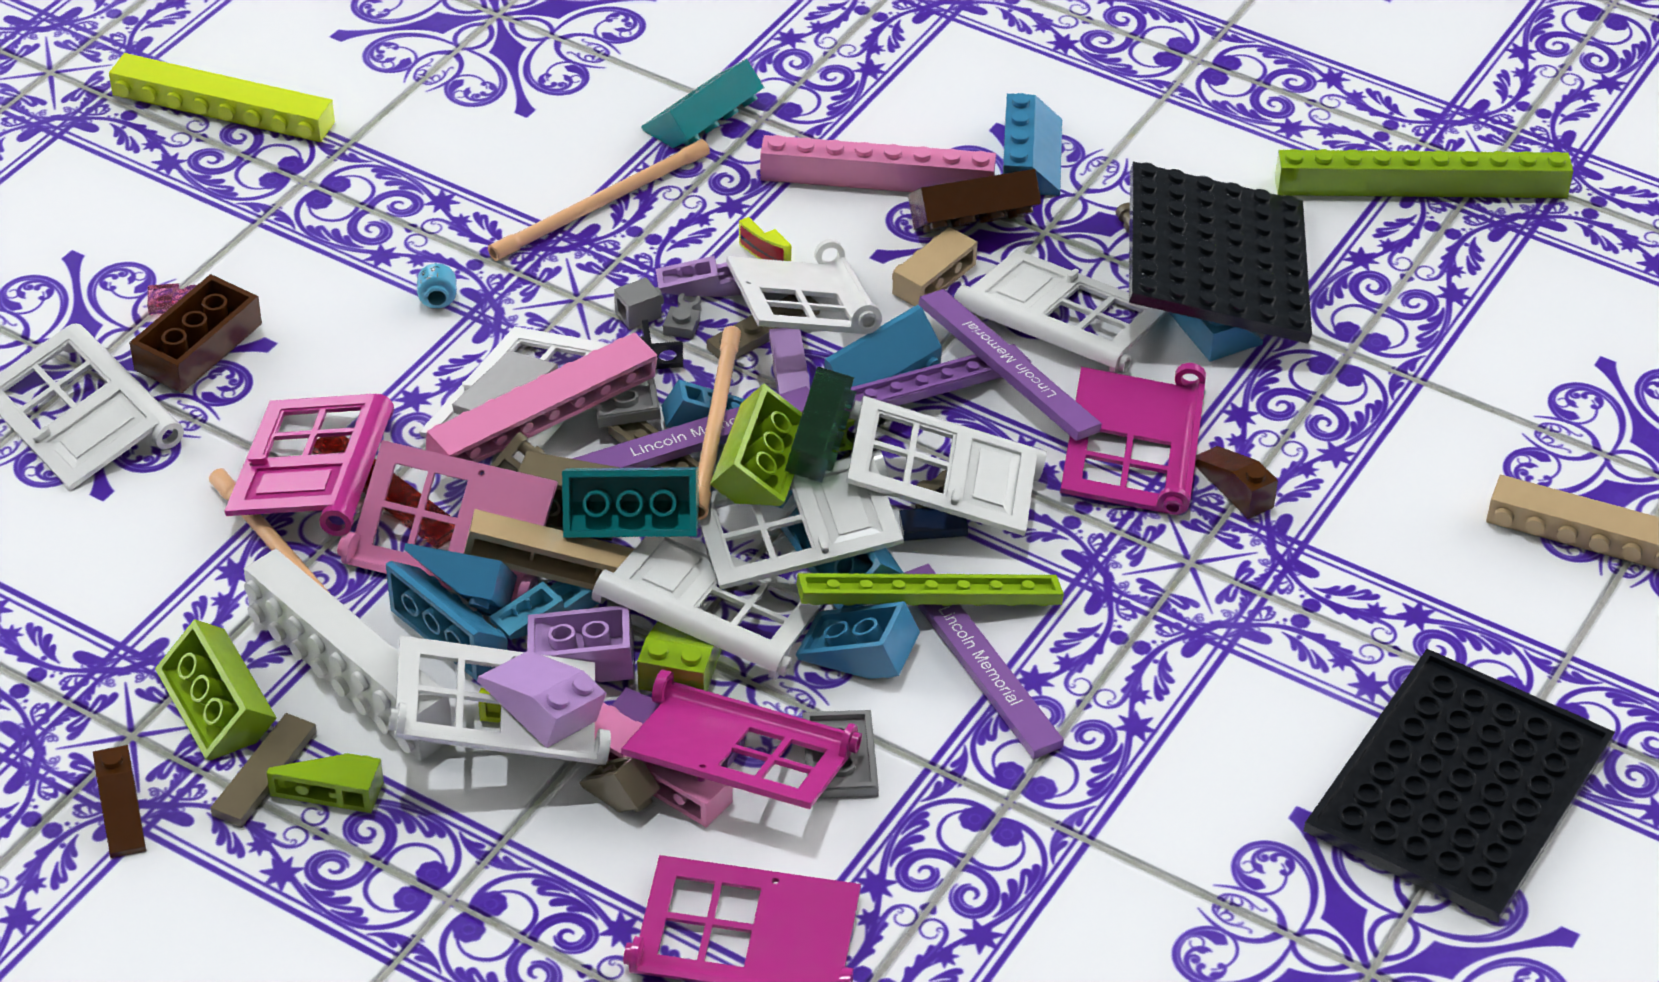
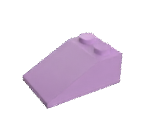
(590, 635)
(545, 695)

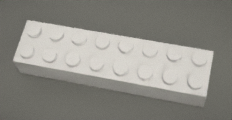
(336, 645)

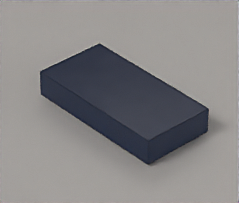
(931, 524)

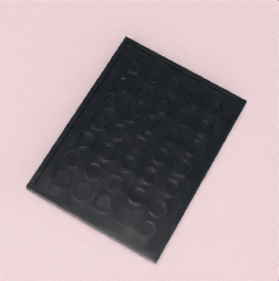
(1218, 252)
(1460, 784)

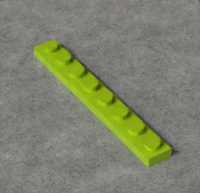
(929, 589)

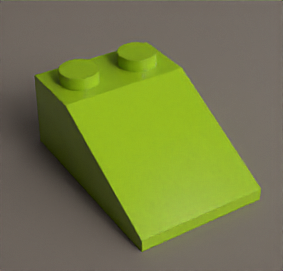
(679, 653)

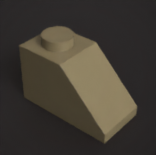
(622, 784)

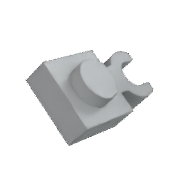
(684, 319)

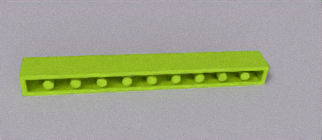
(1423, 173)

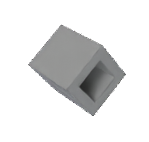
(638, 302)

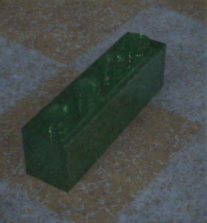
(819, 425)

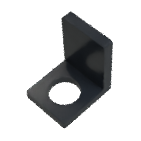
(677, 347)

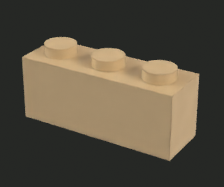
(934, 266)

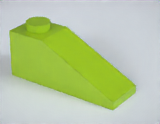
(332, 781)

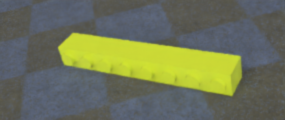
(222, 97)

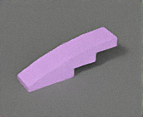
(698, 278)
(788, 359)

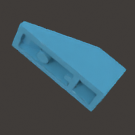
(691, 402)

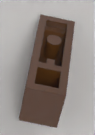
(1240, 479)
(119, 801)

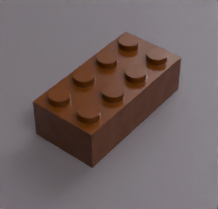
(974, 199)
(195, 333)

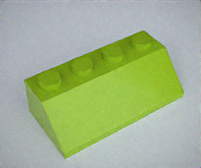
(758, 451)
(214, 691)

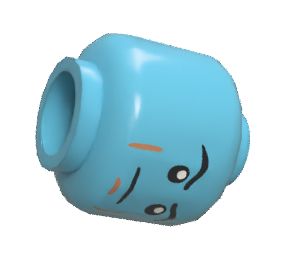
(436, 285)

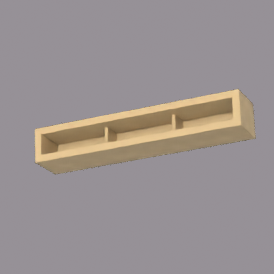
(1575, 520)
(542, 549)

